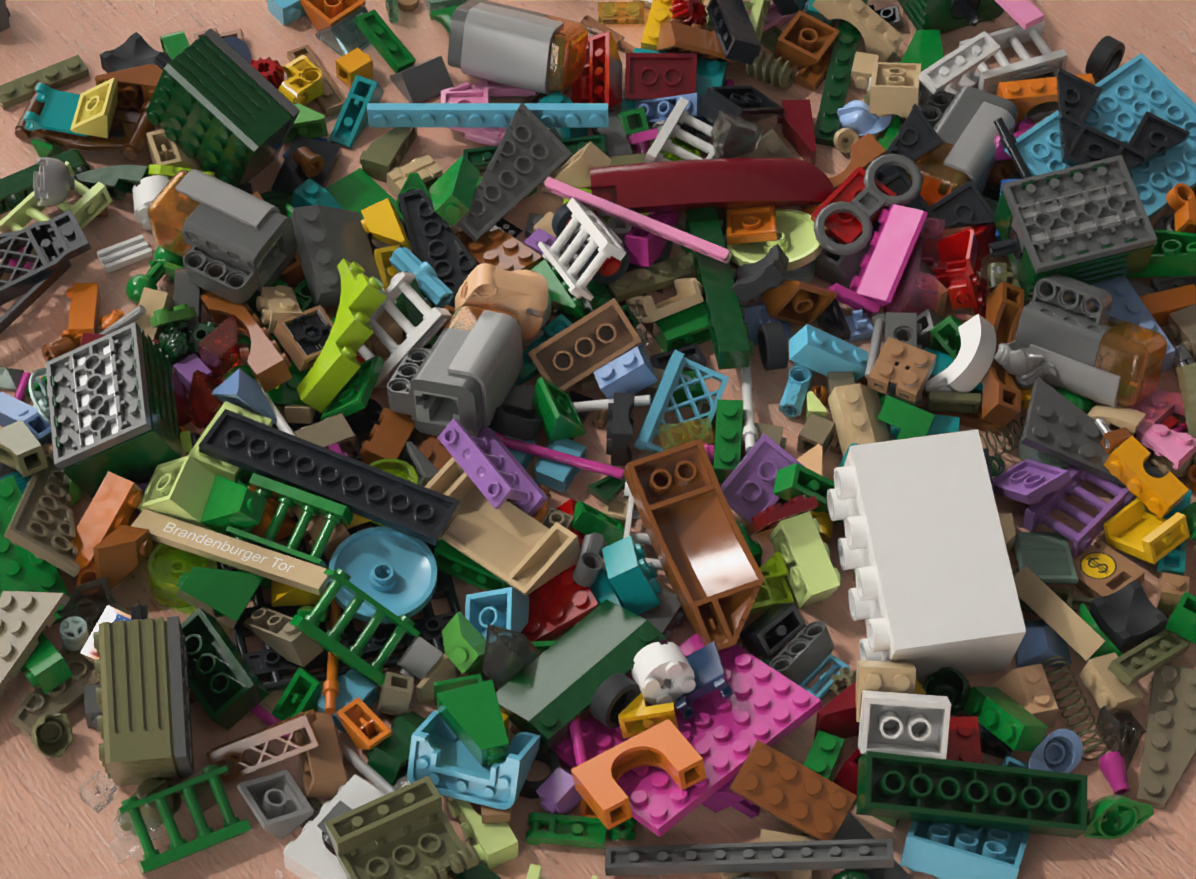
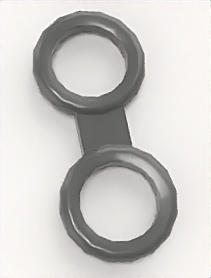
(867, 204)

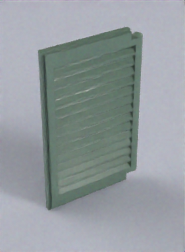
(1046, 556)

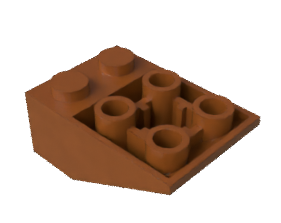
(134, 85)

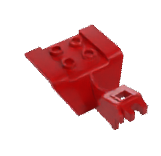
(961, 267)

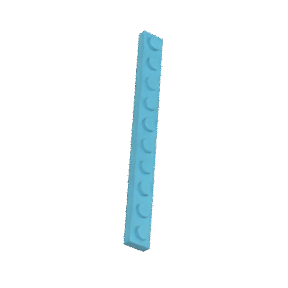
(485, 114)

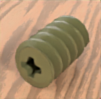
(772, 71)

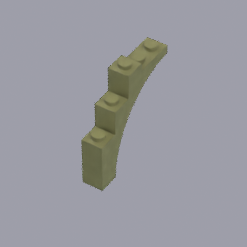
(21, 449)

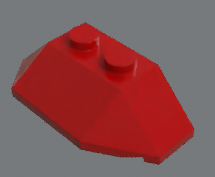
(602, 73)

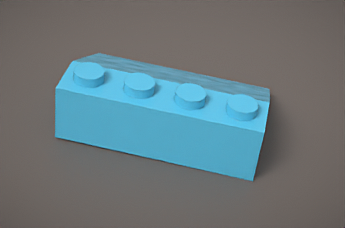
(963, 851)

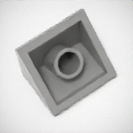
(276, 802)

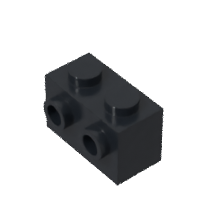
(772, 630)

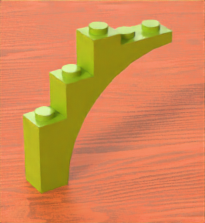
(351, 329)

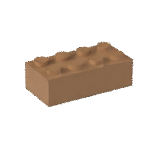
(585, 346)

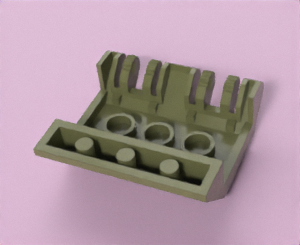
(400, 837)

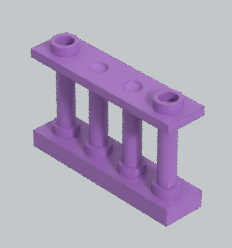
(492, 468)
(1039, 512)

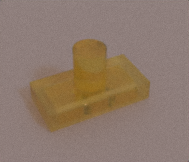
(684, 432)

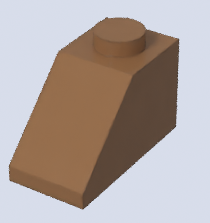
(1170, 591)

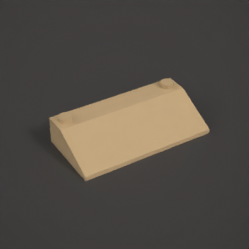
(503, 538)

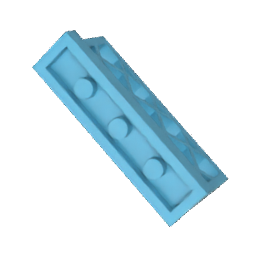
(664, 395)

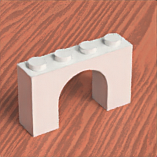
(308, 855)

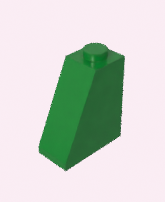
(924, 48)
(455, 190)
(232, 506)
(218, 592)

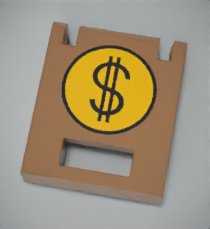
(1101, 567)

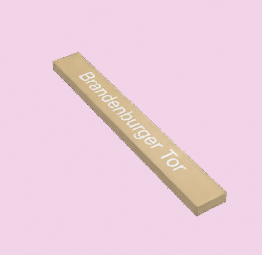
(233, 552)

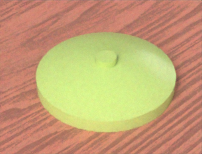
(794, 237)

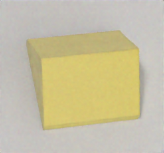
(96, 110)

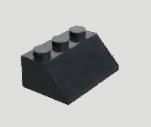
(739, 101)

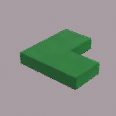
(910, 419)

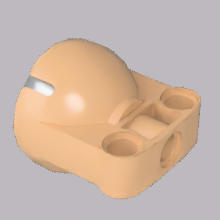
(514, 291)

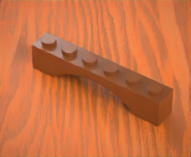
(264, 360)
(1000, 394)

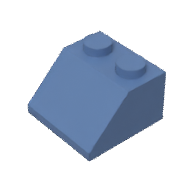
(626, 373)

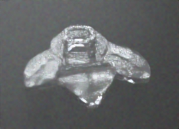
(127, 842)

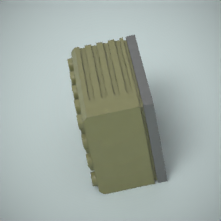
(143, 699)

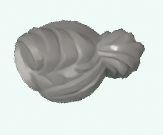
(1022, 364)

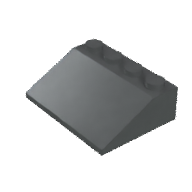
(325, 238)

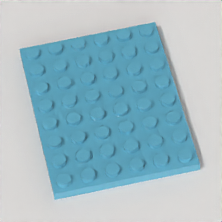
(1118, 111)

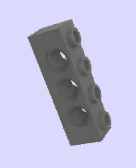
(903, 327)

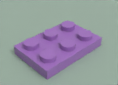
(753, 480)
(1030, 481)

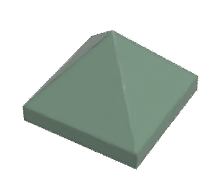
(10, 378)

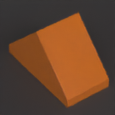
(362, 725)

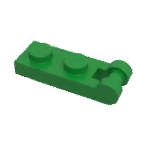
(565, 830)

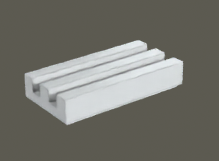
(123, 251)

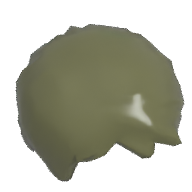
(52, 735)

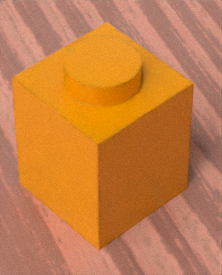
(354, 64)

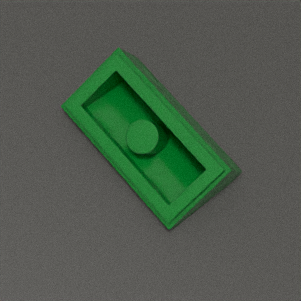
(590, 520)

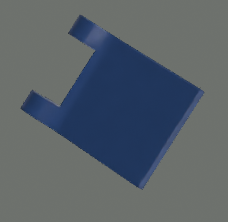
(708, 675)

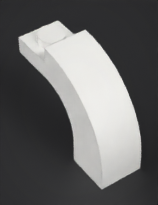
(973, 359)

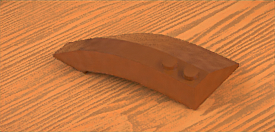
(696, 540)

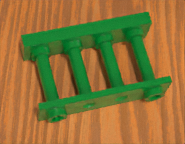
(310, 505)
(330, 640)
(179, 847)

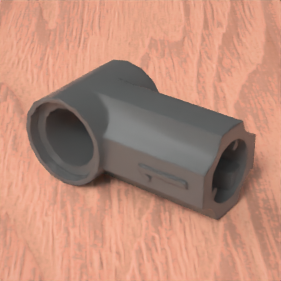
(590, 560)

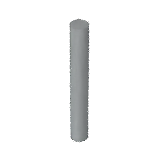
(125, 320)

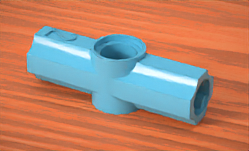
(427, 279)
(796, 390)

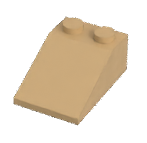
(894, 88)

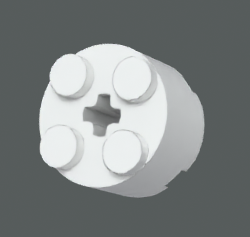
(144, 195)
(662, 673)

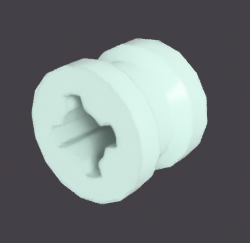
(78, 627)

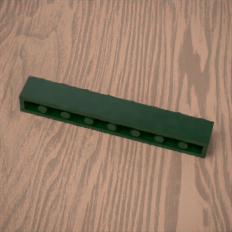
(720, 302)

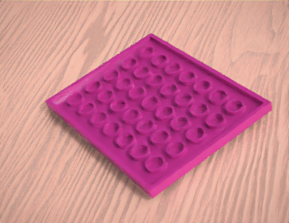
(722, 732)

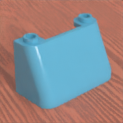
(459, 775)

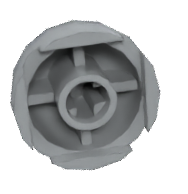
(52, 182)

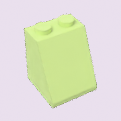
(179, 490)

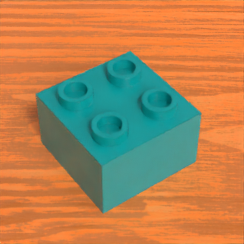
(632, 575)

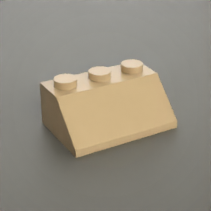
(856, 415)

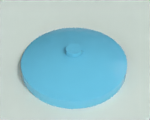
(387, 567)

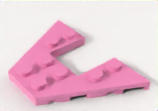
(480, 93)
(1164, 441)

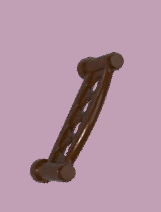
(132, 145)

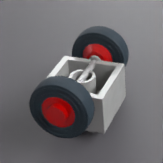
(611, 269)

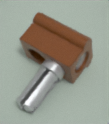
(1111, 439)

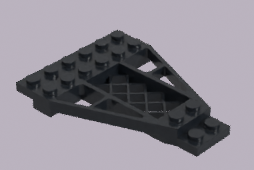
(55, 244)

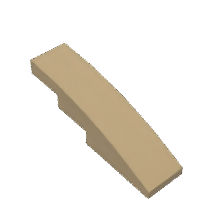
(1057, 613)

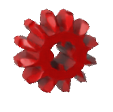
(689, 11)
(270, 70)

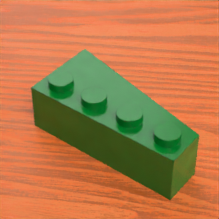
(1171, 256)

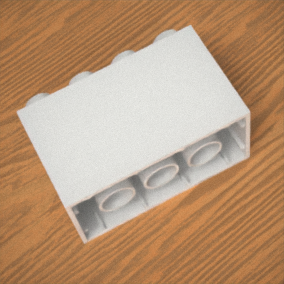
(927, 555)

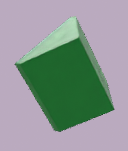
(557, 412)

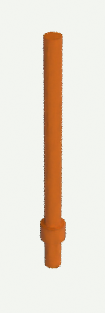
(331, 686)

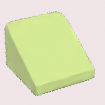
(814, 406)

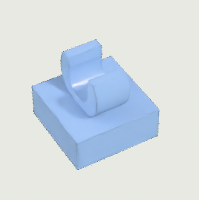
(859, 326)

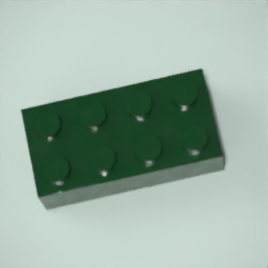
(219, 672)

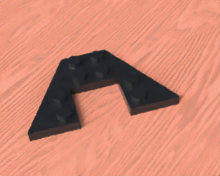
(915, 141)
(1086, 144)

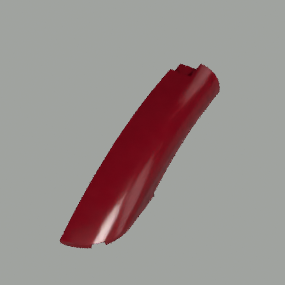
(711, 183)

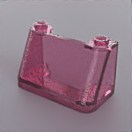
(916, 289)

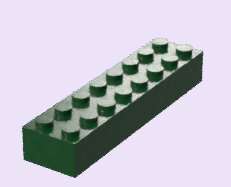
(971, 794)

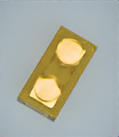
(621, 12)

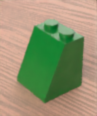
(476, 720)

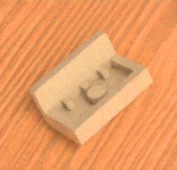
(276, 304)

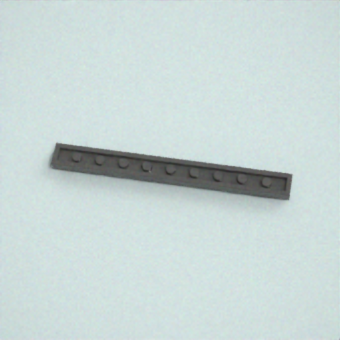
(749, 857)

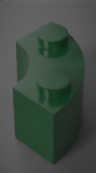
(392, 755)

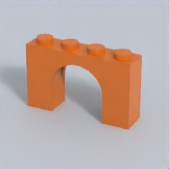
(1032, 92)
(658, 747)

